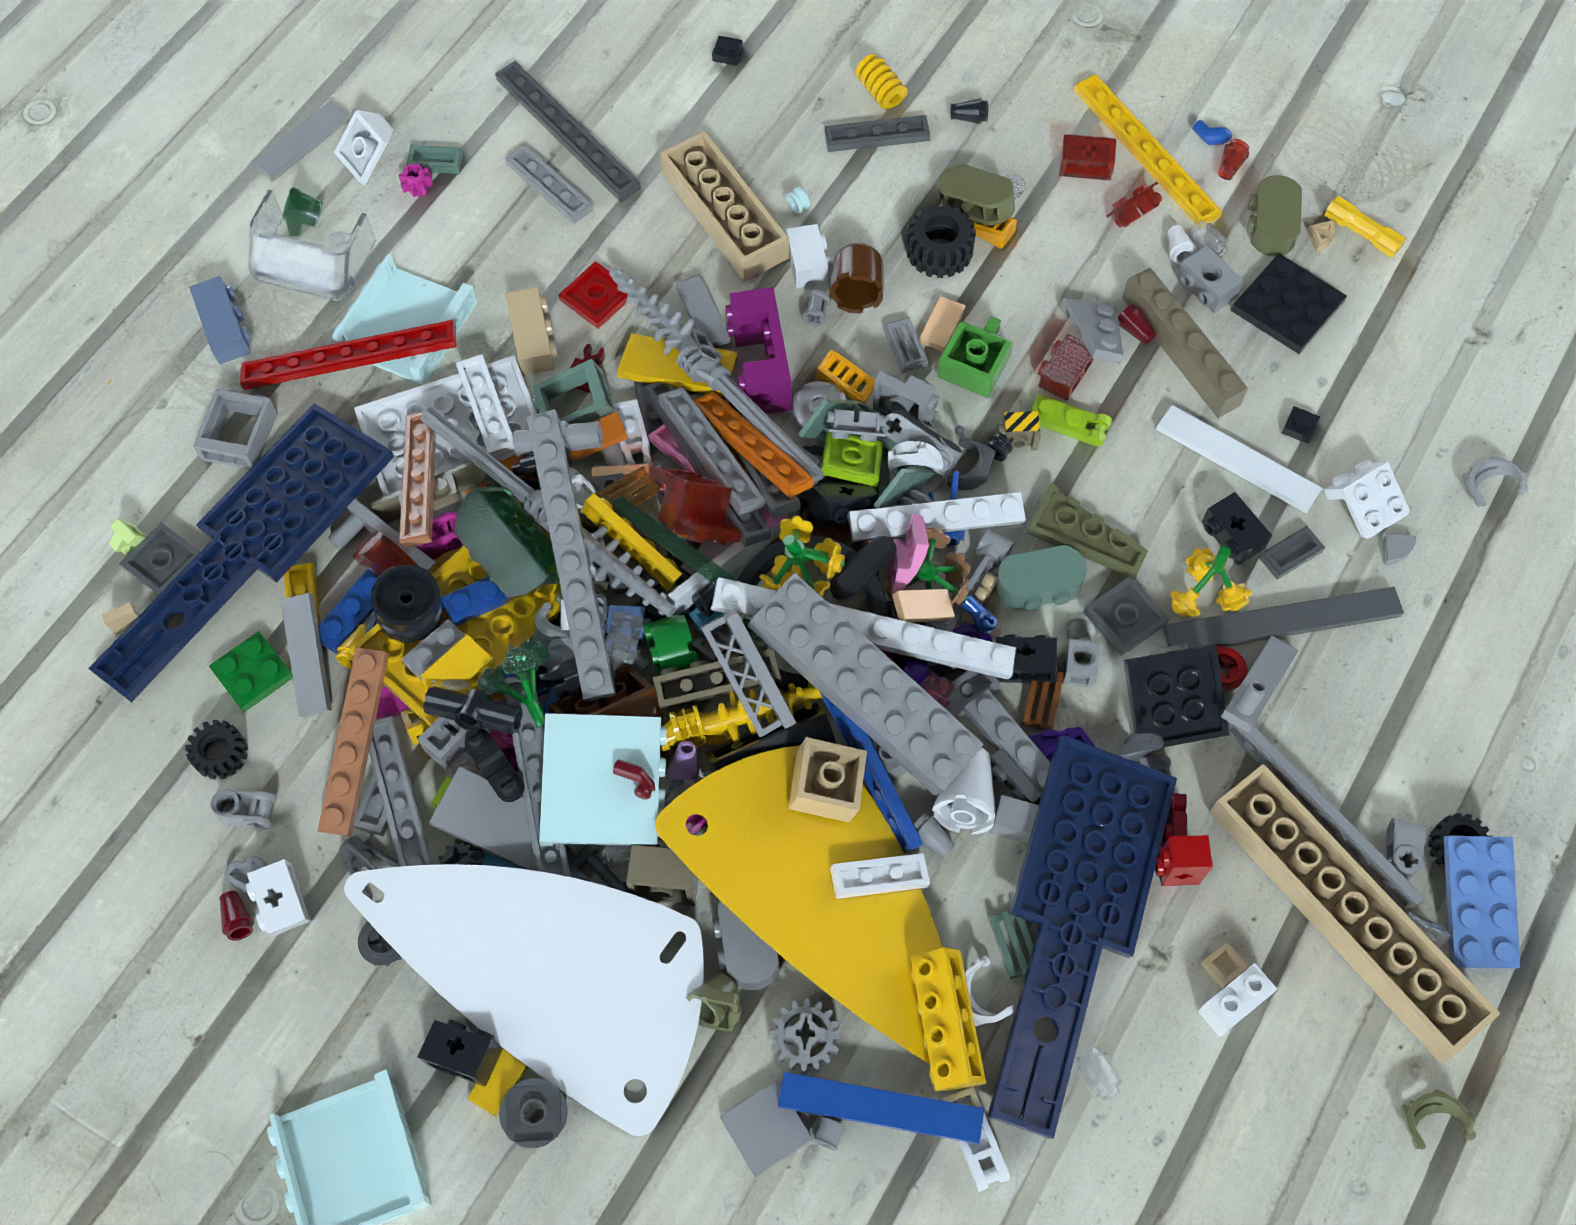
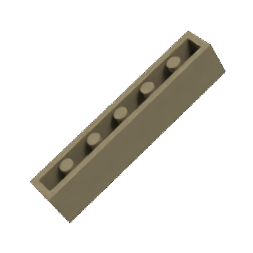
(1186, 343)

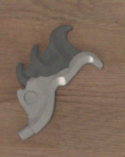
(561, 651)

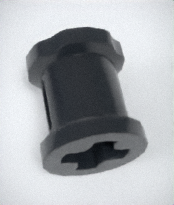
(704, 601)

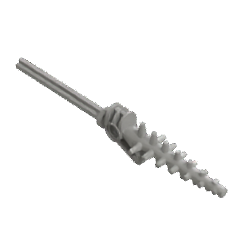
(703, 364)
(535, 507)

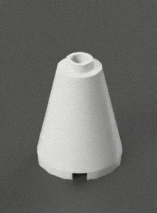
(969, 798)

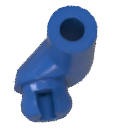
(1213, 135)
(981, 616)

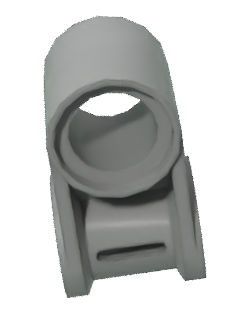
(250, 808)
(1405, 846)

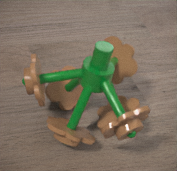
(955, 569)

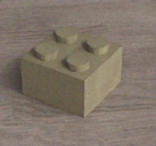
(660, 876)

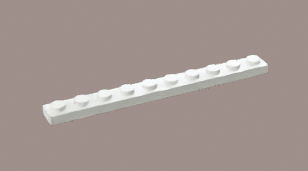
(887, 633)

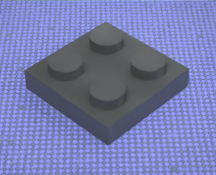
(159, 558)
(1125, 616)

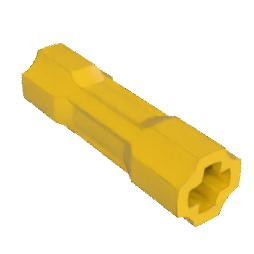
(1382, 237)

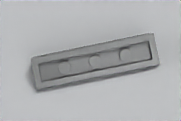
(757, 666)

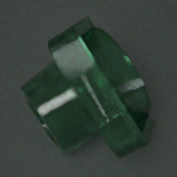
(301, 210)

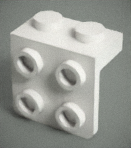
(1370, 496)

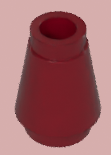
(1135, 323)
(235, 917)

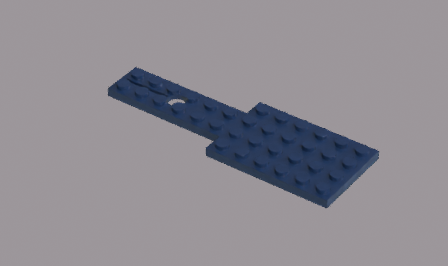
(255, 526)
(1088, 893)

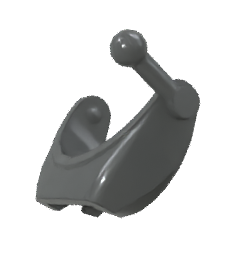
(980, 473)
(1137, 749)

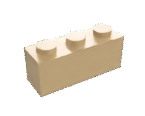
(531, 330)

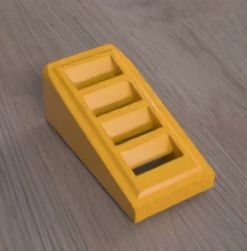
(994, 236)
(841, 364)

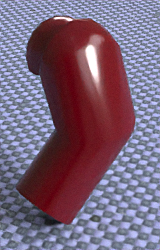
(638, 775)

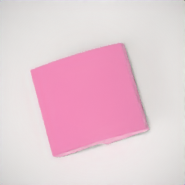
(908, 555)

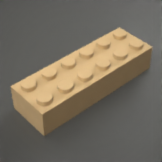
(724, 206)

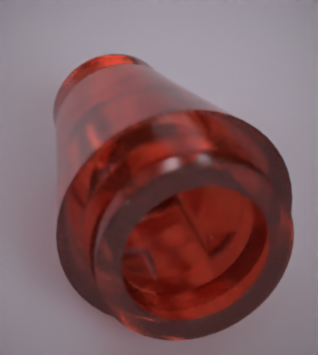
(1233, 157)

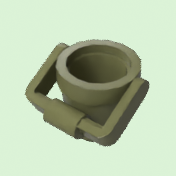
(718, 997)

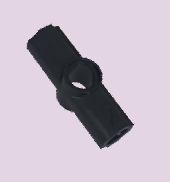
(473, 710)

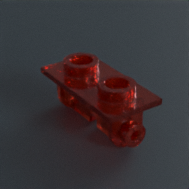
(1143, 198)

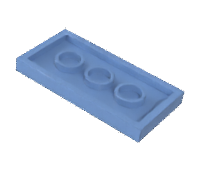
(1481, 902)

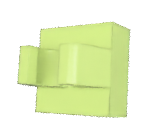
(126, 537)

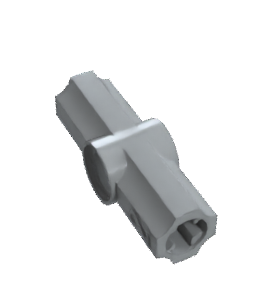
(575, 437)

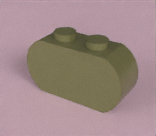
(978, 193)
(1275, 215)

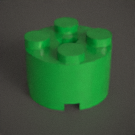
(670, 643)

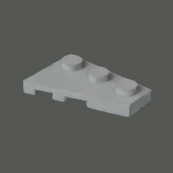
(1098, 328)

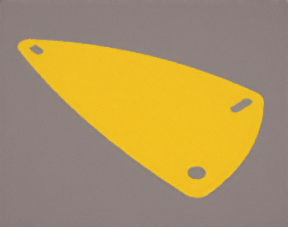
(778, 881)

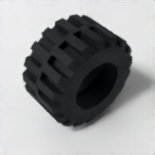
(946, 224)

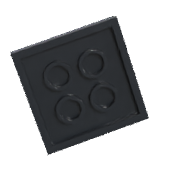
(1288, 303)
(1177, 695)

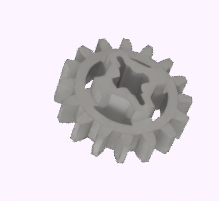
(791, 1036)

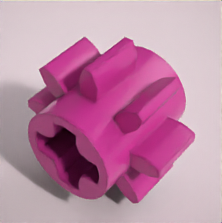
(415, 180)

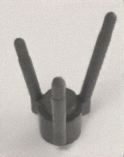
(358, 854)

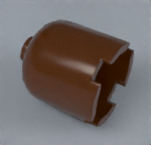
(857, 278)

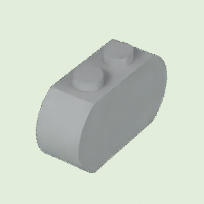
(744, 954)

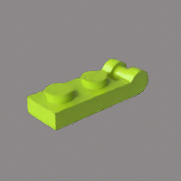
(1071, 420)

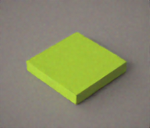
(852, 459)

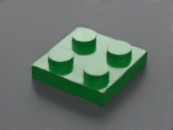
(251, 671)

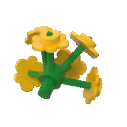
(825, 555)

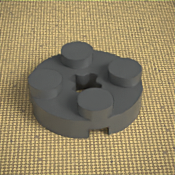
(518, 1099)

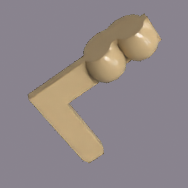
(981, 596)

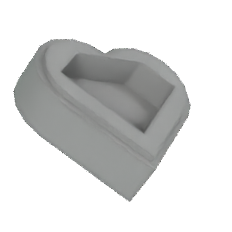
(237, 871)

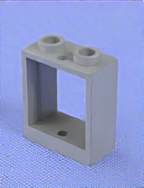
(228, 453)

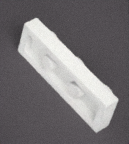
(879, 875)

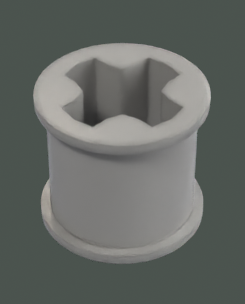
(829, 1133)

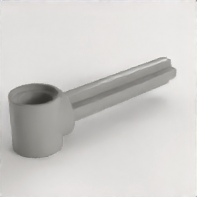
(990, 553)

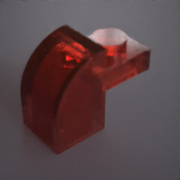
(380, 553)

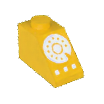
(458, 667)

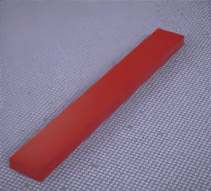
(348, 354)

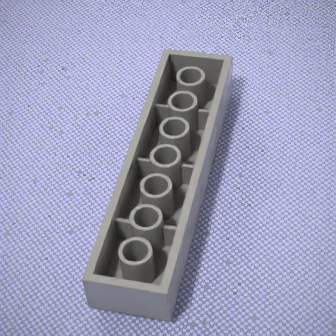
(865, 684)

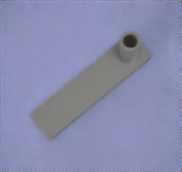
(363, 517)
(1259, 684)

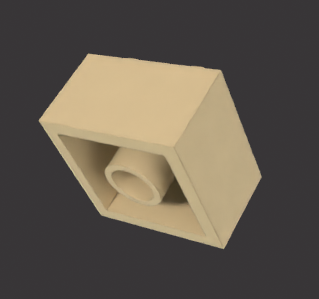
(827, 780)

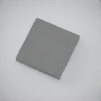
(765, 1131)

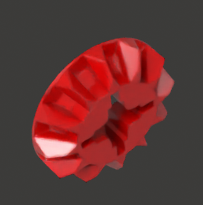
(1232, 659)

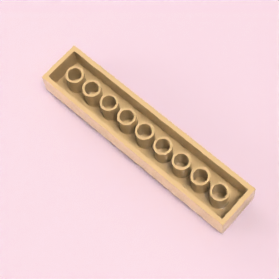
(1354, 914)

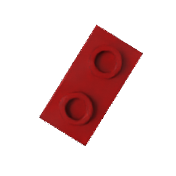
(1184, 860)

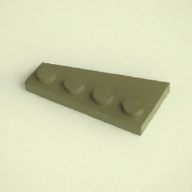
(1065, 522)

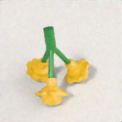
(1203, 567)

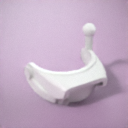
(925, 456)
(980, 1015)

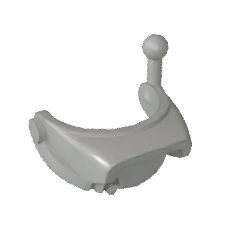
(1489, 468)

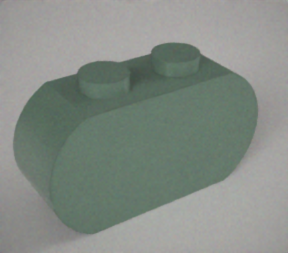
(1041, 577)

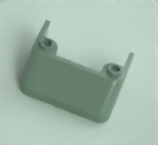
(907, 476)

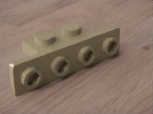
(446, 491)

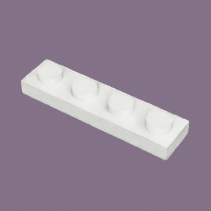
(486, 406)

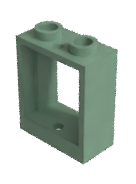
(570, 379)

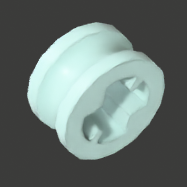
(797, 200)

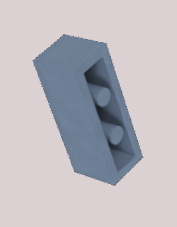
(221, 319)

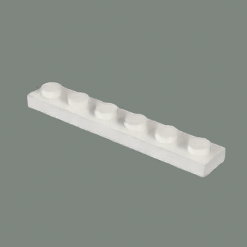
(943, 515)

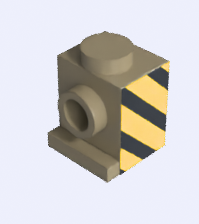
(1021, 429)

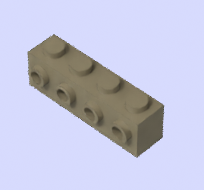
(708, 680)

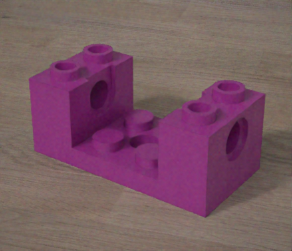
(754, 321)

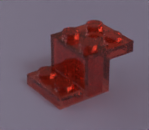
(695, 506)

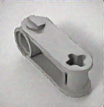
(915, 430)

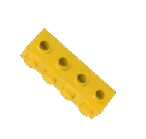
(947, 1020)

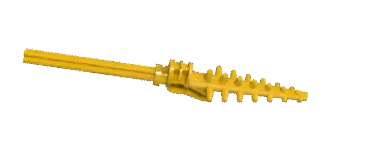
(723, 724)

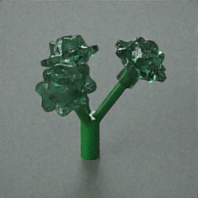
(524, 663)

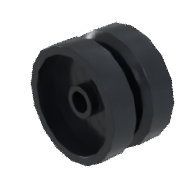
(407, 603)

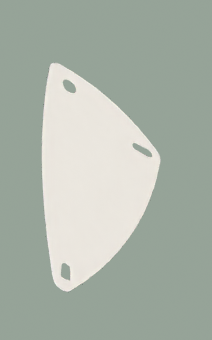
(553, 973)

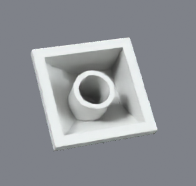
(363, 143)

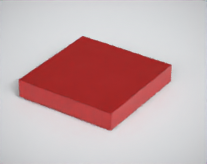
(594, 295)

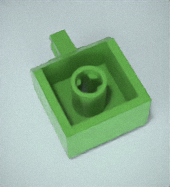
(975, 357)

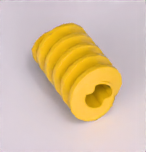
(881, 81)

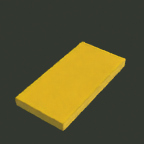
(647, 363)

